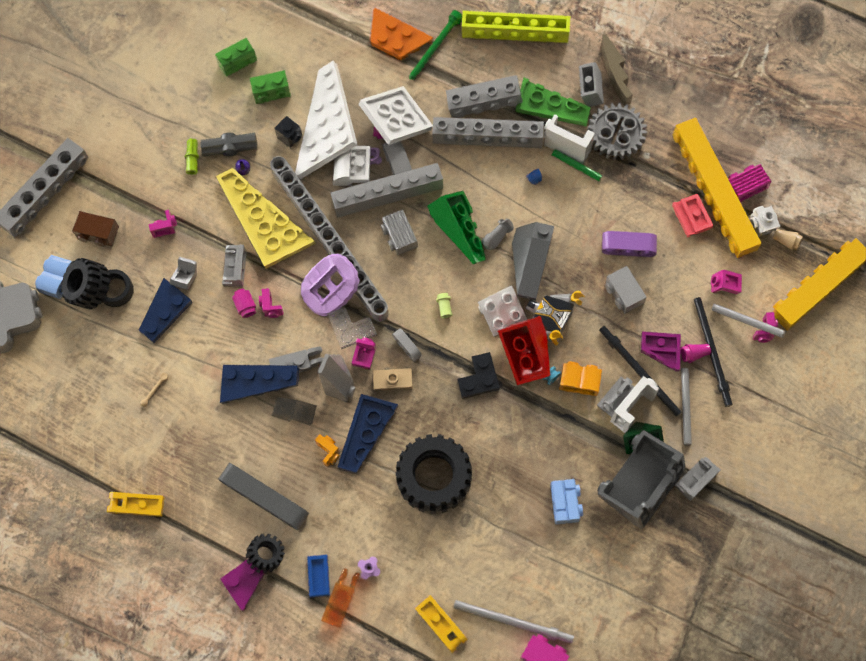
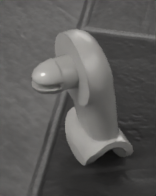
(493, 239)

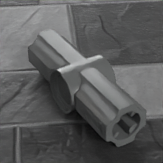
(229, 144)

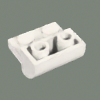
(352, 166)

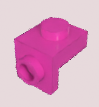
(265, 302)
(763, 336)
(364, 353)

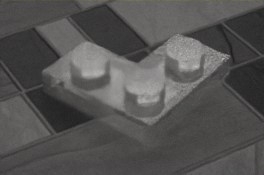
(348, 332)

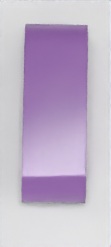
(629, 244)

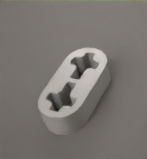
(407, 345)

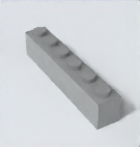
(387, 190)

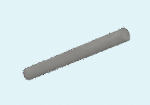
(748, 320)
(686, 406)

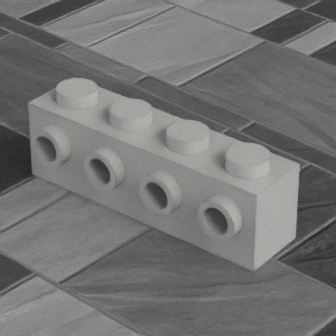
(484, 96)

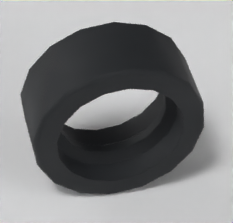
(126, 295)

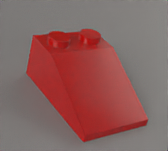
(526, 350)

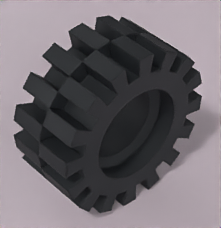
(257, 561)

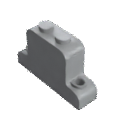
(17, 313)

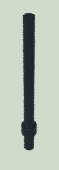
(615, 343)
(723, 386)

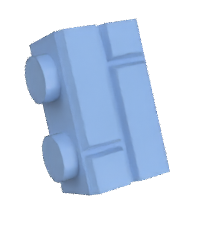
(565, 501)

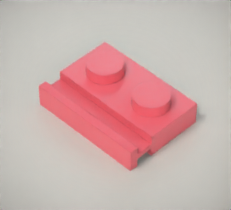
(692, 215)

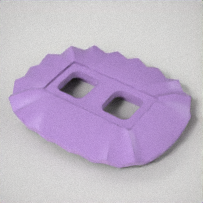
(320, 275)

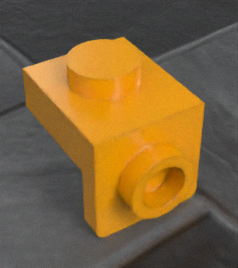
(327, 445)

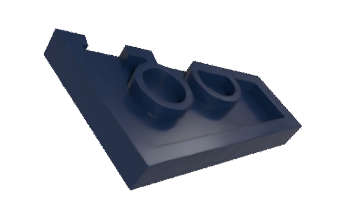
(163, 311)

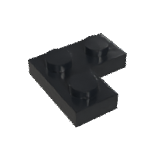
(483, 380)

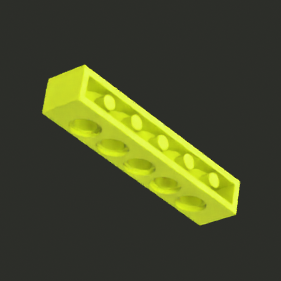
(515, 26)

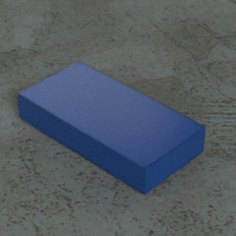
(318, 576)

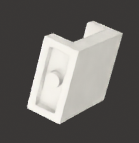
(566, 142)
(621, 417)

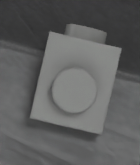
(184, 273)

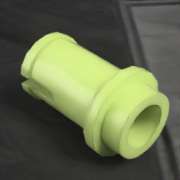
(444, 305)

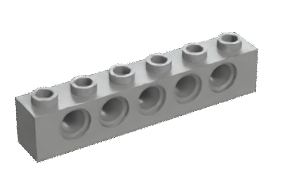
(488, 132)
(42, 178)

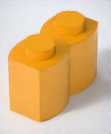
(580, 379)

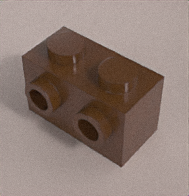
(95, 229)

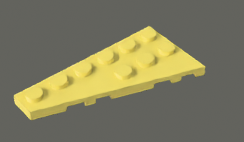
(265, 225)

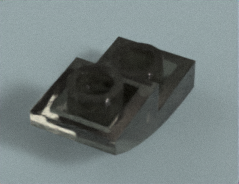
(295, 410)

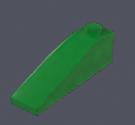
(453, 216)

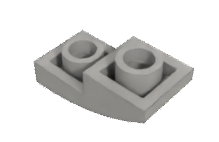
(397, 157)

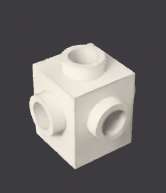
(764, 220)

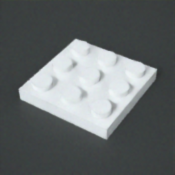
(395, 115)

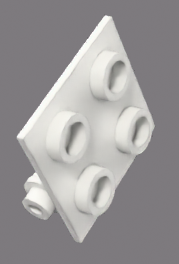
(502, 310)

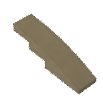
(614, 66)

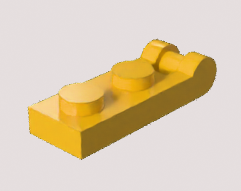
(136, 504)
(440, 623)

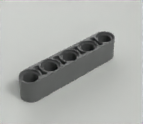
(263, 496)

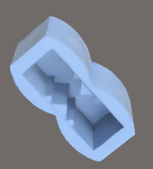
(50, 280)

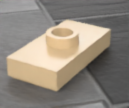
(392, 379)

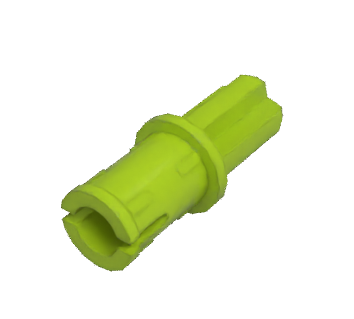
(192, 156)

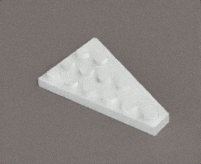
(328, 125)

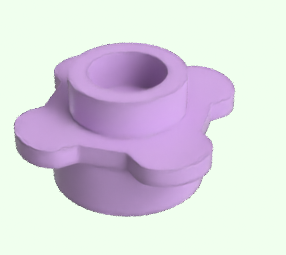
(376, 159)
(374, 571)

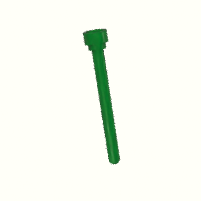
(455, 19)

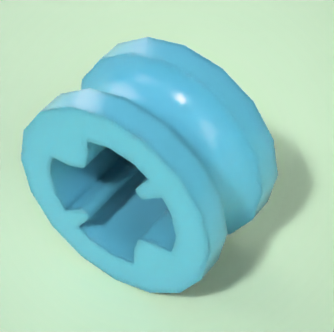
(553, 375)

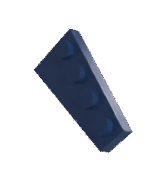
(253, 380)
(366, 428)

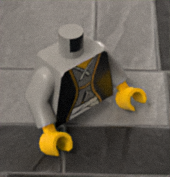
(555, 312)

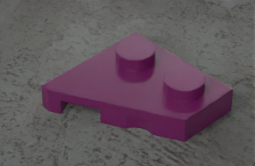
(662, 348)
(242, 583)

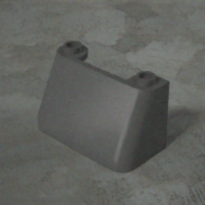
(643, 479)

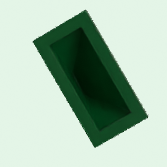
(637, 428)

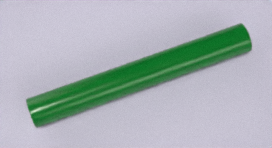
(577, 165)

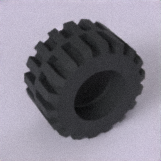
(85, 283)

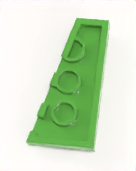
(546, 104)

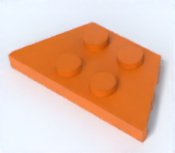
(396, 36)

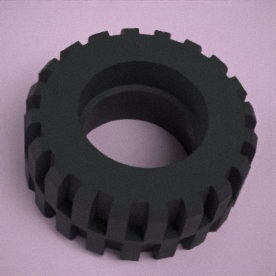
(434, 448)

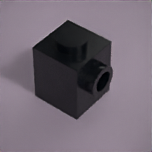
(288, 132)

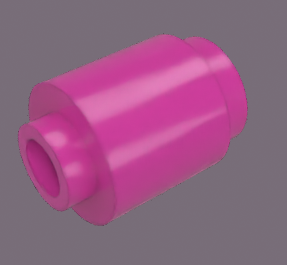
(244, 303)

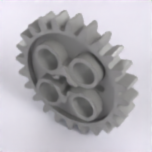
(633, 136)

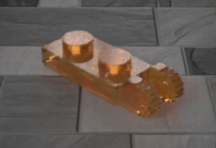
(340, 600)

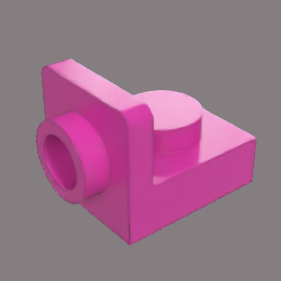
(161, 227)
(726, 281)

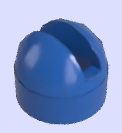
(535, 177)

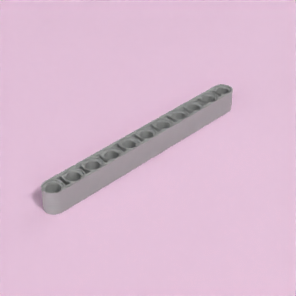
(324, 230)

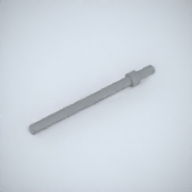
(551, 632)

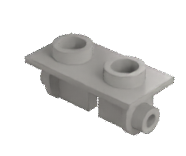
(616, 395)

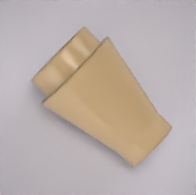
(789, 239)

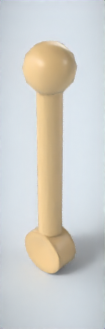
(163, 377)

